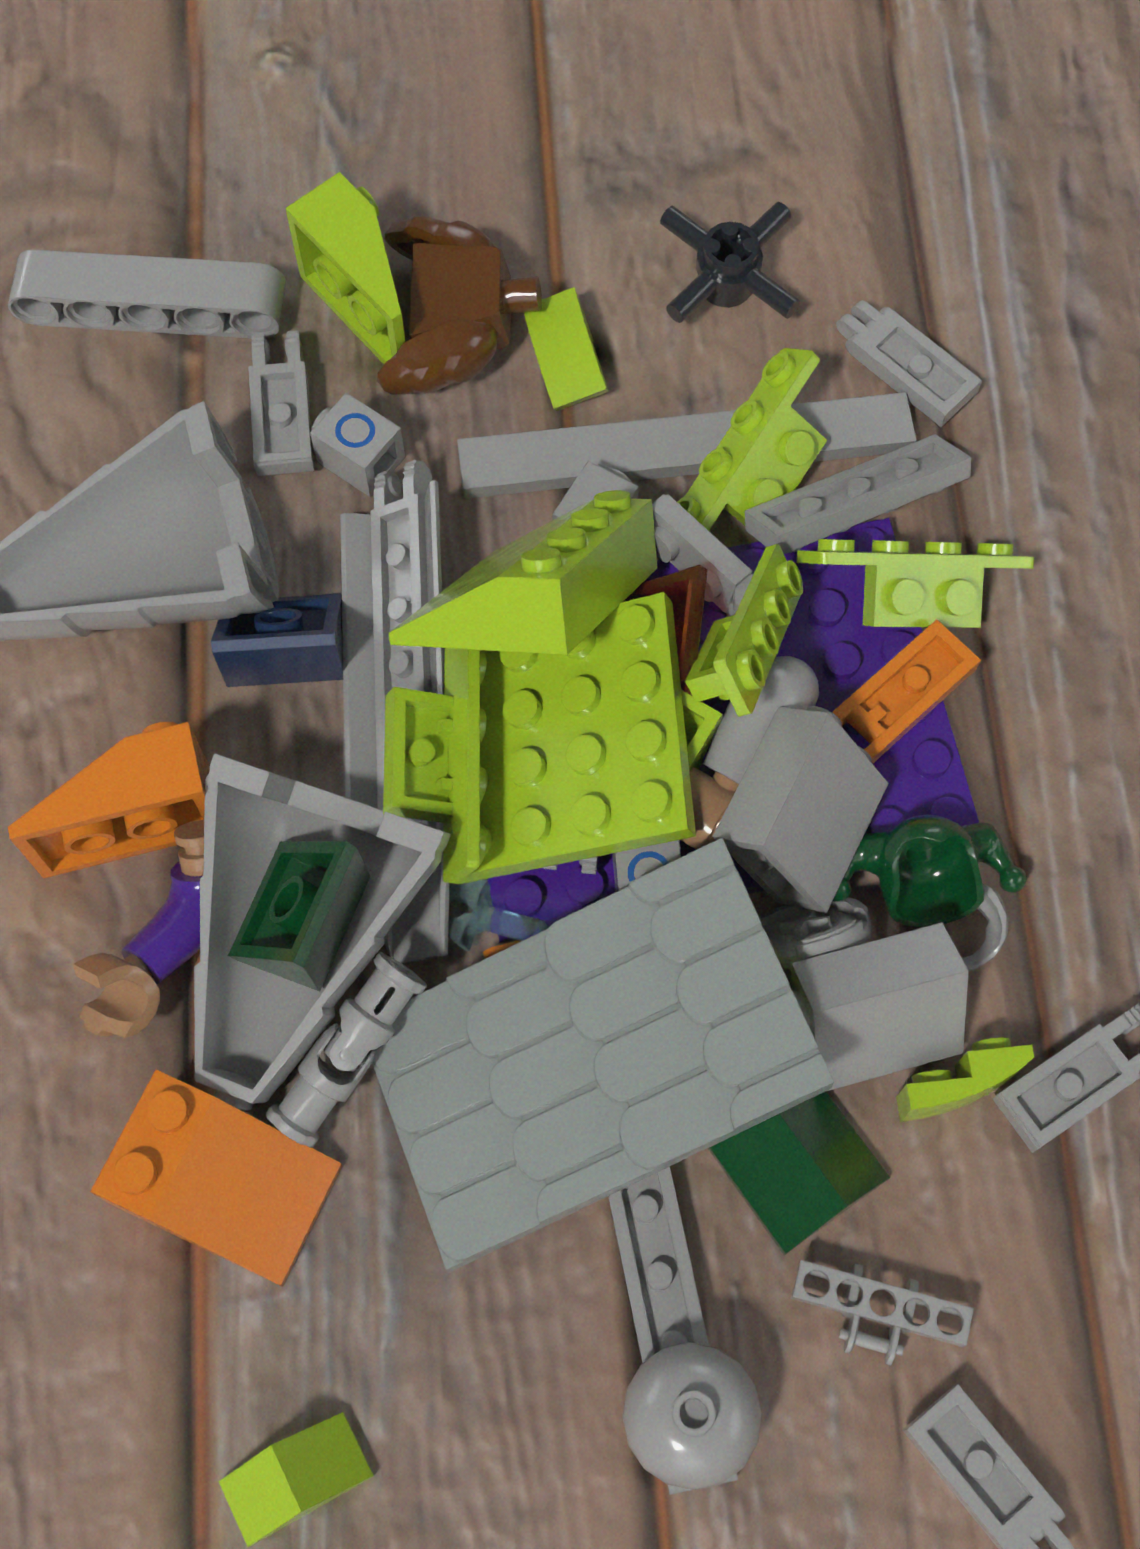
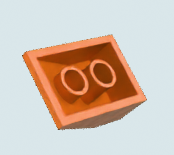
(118, 803)
(217, 1178)

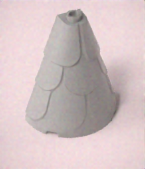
(142, 543)
(251, 1021)

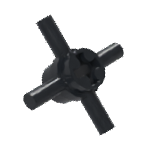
(729, 263)

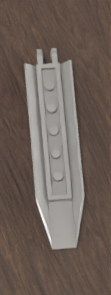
(387, 576)

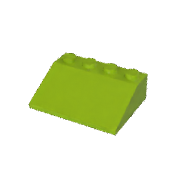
(545, 586)

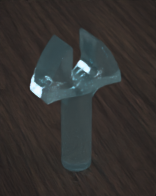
(485, 917)

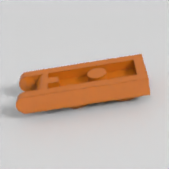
(908, 688)

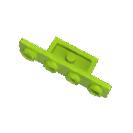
(763, 448)
(919, 587)
(744, 645)
(435, 759)

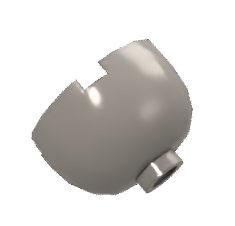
(692, 1416)

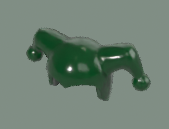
(932, 868)

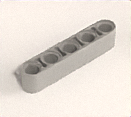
(147, 294)

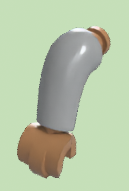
(788, 685)

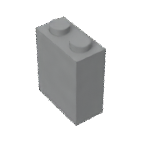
(802, 808)
(885, 1003)

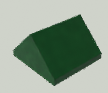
(302, 910)
(800, 1169)

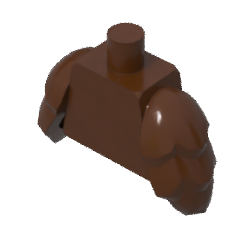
(457, 305)

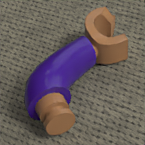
(152, 954)

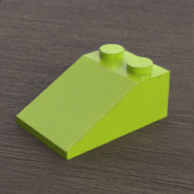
(347, 263)

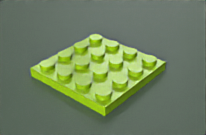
(586, 746)

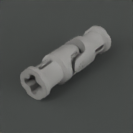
(349, 1047)

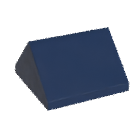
(282, 645)

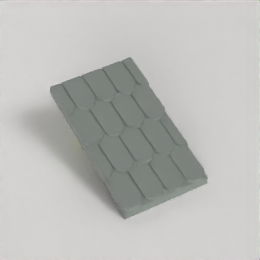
(595, 1056)

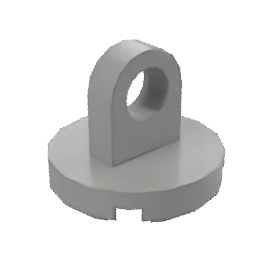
(808, 933)

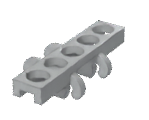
(899, 1320)

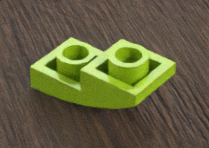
(565, 350)
(977, 1072)

